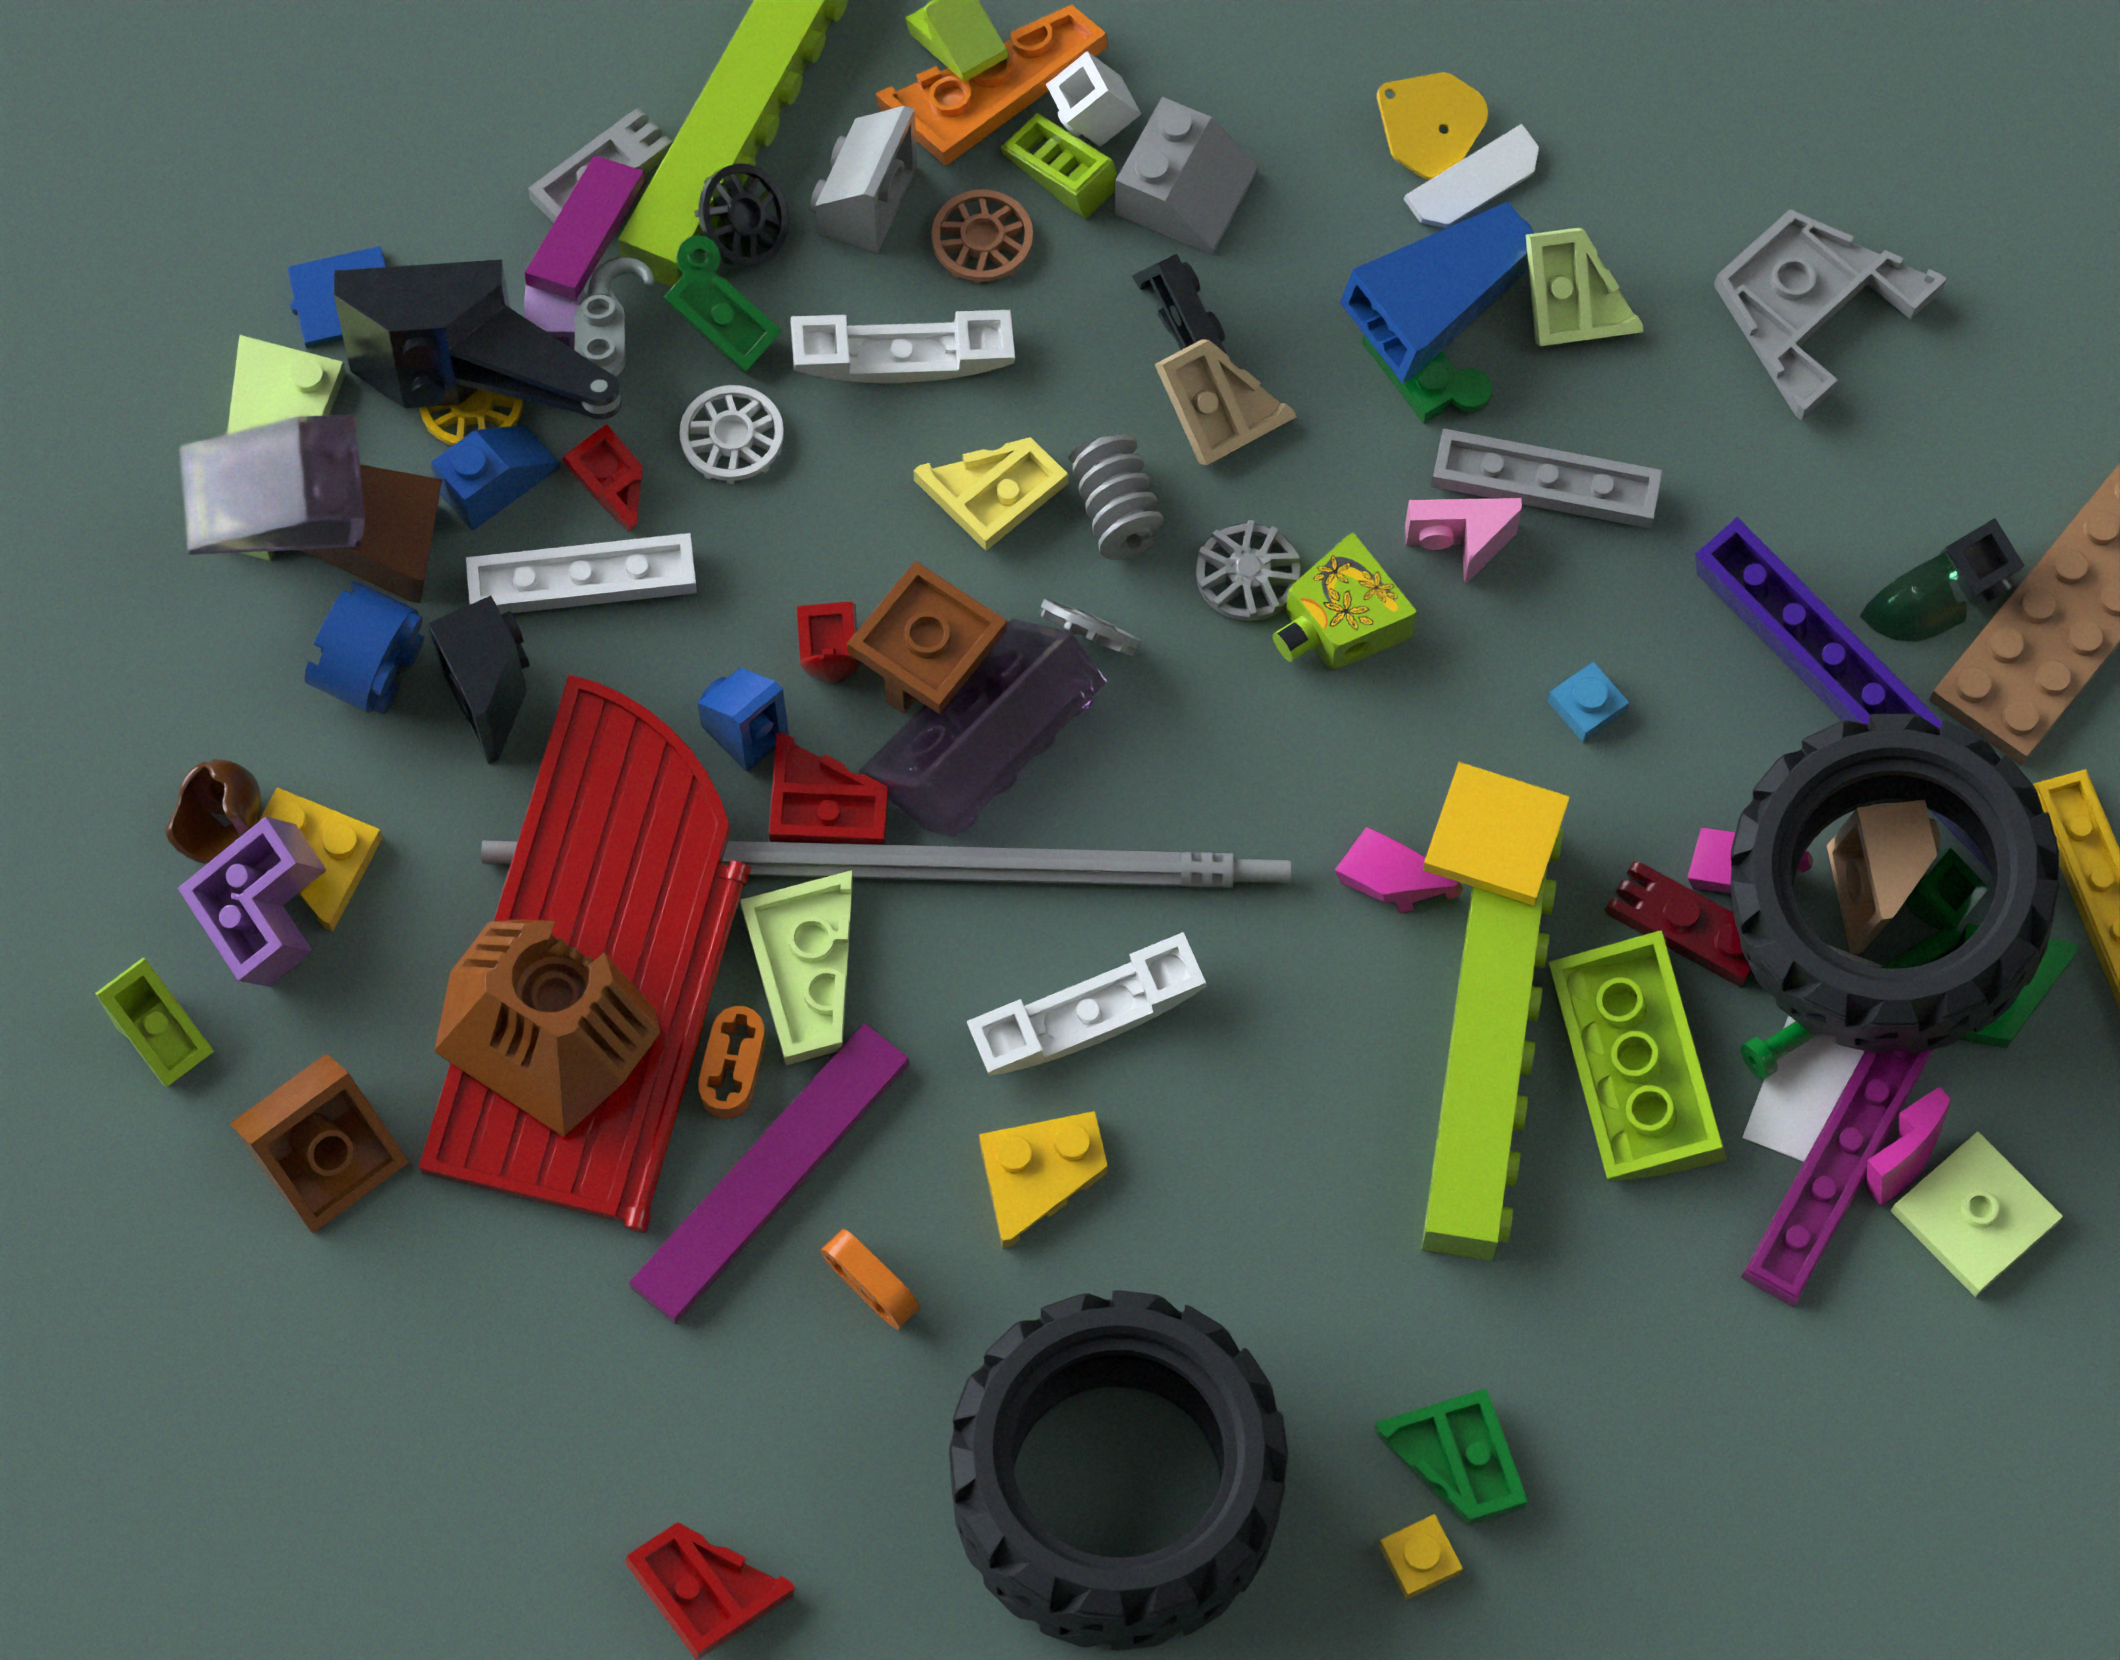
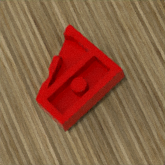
(704, 1588)

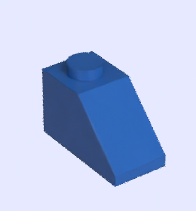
(491, 471)
(744, 715)

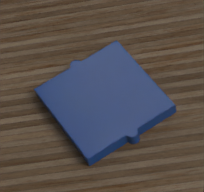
(314, 293)

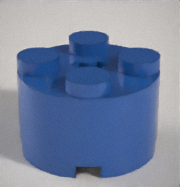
(364, 647)

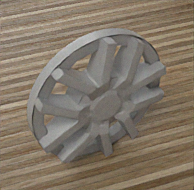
(1247, 570)
(1089, 626)

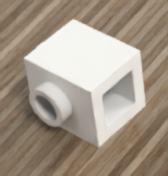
(1092, 100)

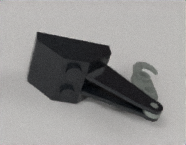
(449, 330)

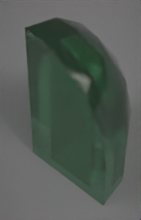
(1917, 603)

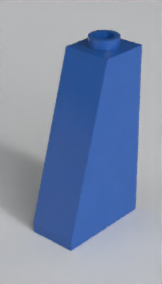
(1436, 287)

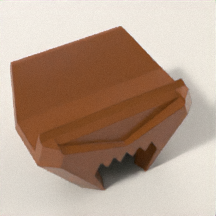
(543, 1022)

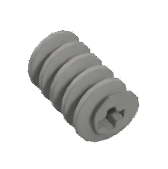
(1117, 495)

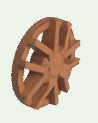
(982, 236)

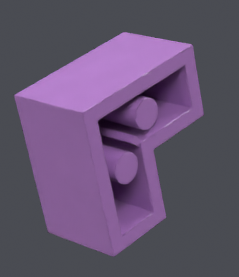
(243, 898)

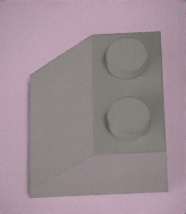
(1184, 177)
(867, 179)

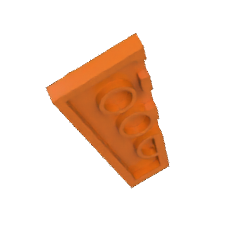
(960, 114)

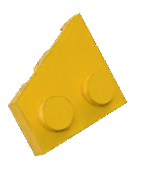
(1039, 1168)

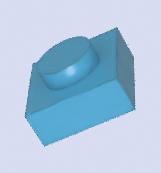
(1588, 701)

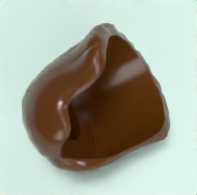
(219, 789)

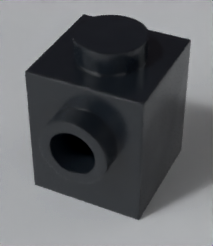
(1984, 561)

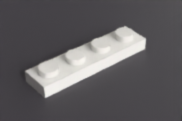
(584, 574)

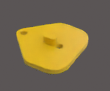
(1418, 112)

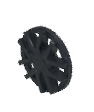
(743, 214)

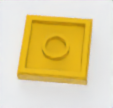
(1496, 833)

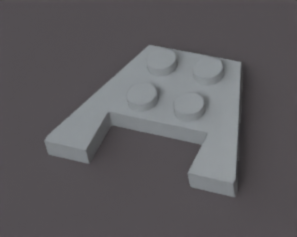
(1796, 282)

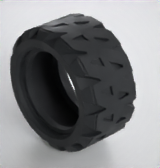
(1882, 763)
(1143, 1346)

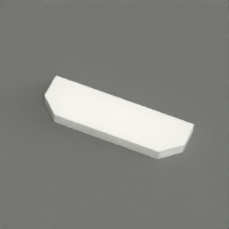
(1475, 179)

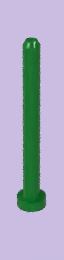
(1762, 1055)

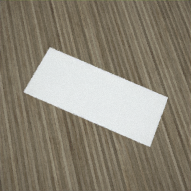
(1802, 1091)

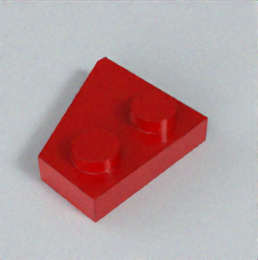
(823, 800)

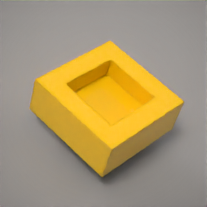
(1420, 1557)

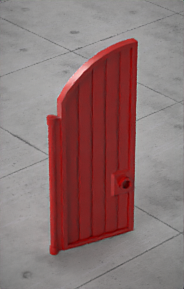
(630, 866)

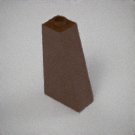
(396, 532)

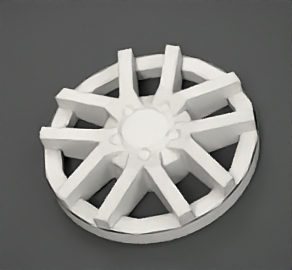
(731, 433)

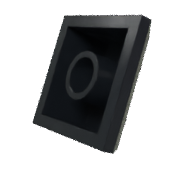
(483, 669)

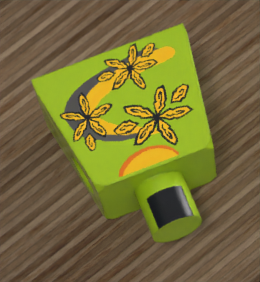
(1345, 609)

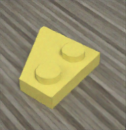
(994, 488)

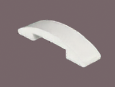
(902, 352)
(1088, 1011)

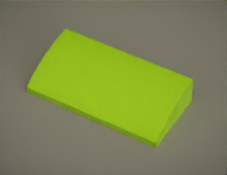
(1637, 1059)

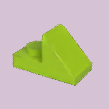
(958, 36)
(154, 1022)

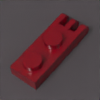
(1687, 920)

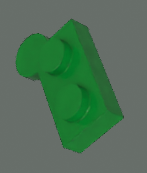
(718, 307)
(1439, 386)

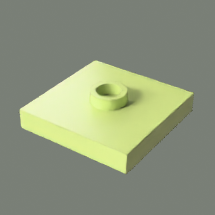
(1976, 1214)

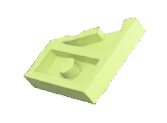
(1574, 291)

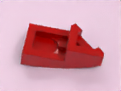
(608, 474)

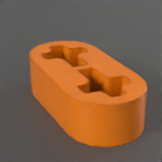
(719, 1059)
(870, 1279)

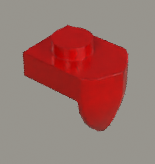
(824, 640)

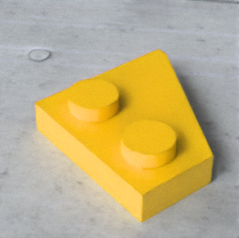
(339, 842)

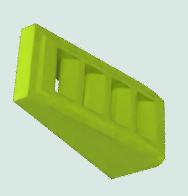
(1080, 191)

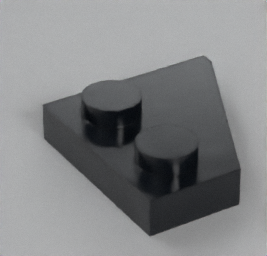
(1182, 308)

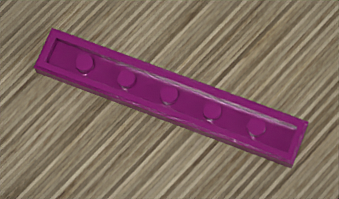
(1833, 1172)
(769, 1173)

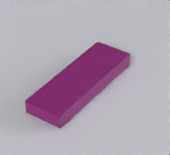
(584, 228)

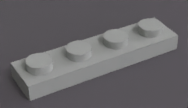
(1547, 478)

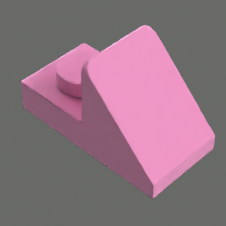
(1476, 524)

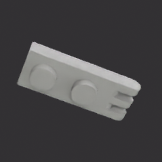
(626, 142)

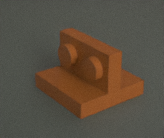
(926, 639)

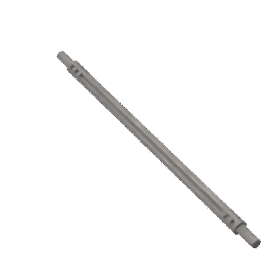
(984, 864)

